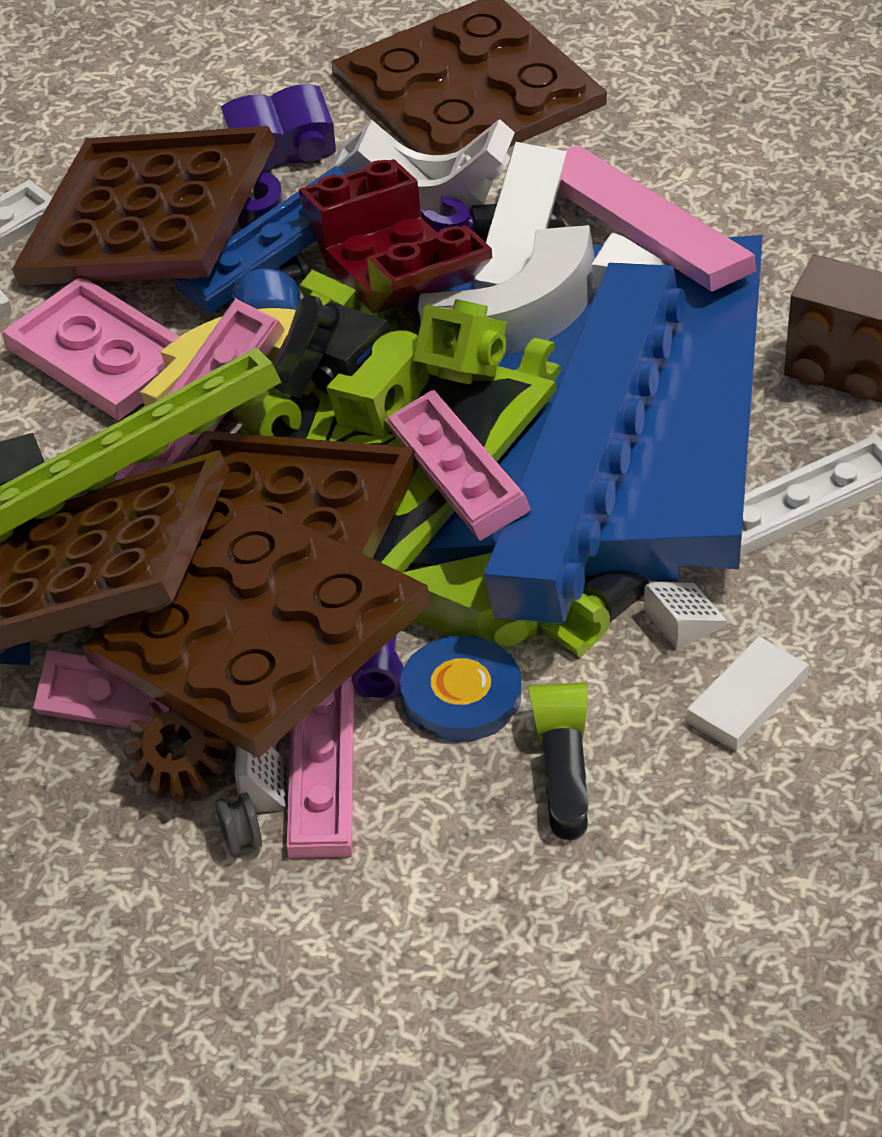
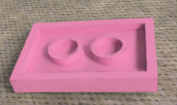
(92, 345)

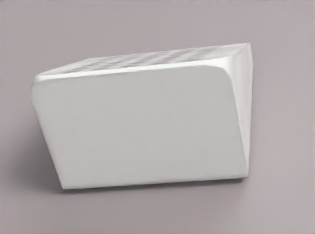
(681, 612)
(263, 779)

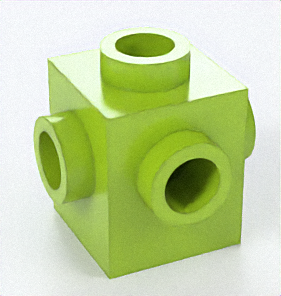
(461, 341)

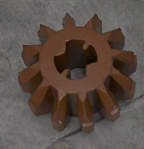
(156, 758)

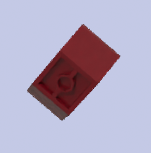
(380, 243)

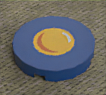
(461, 688)

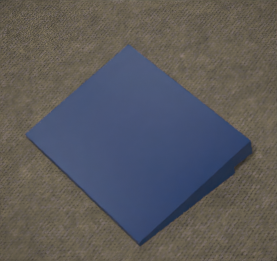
(689, 461)

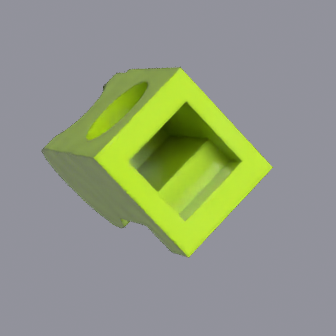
(380, 385)

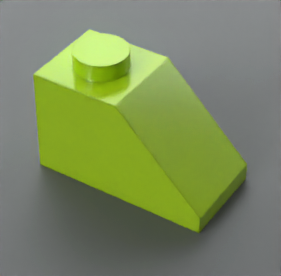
(463, 603)

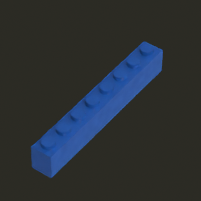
(585, 444)

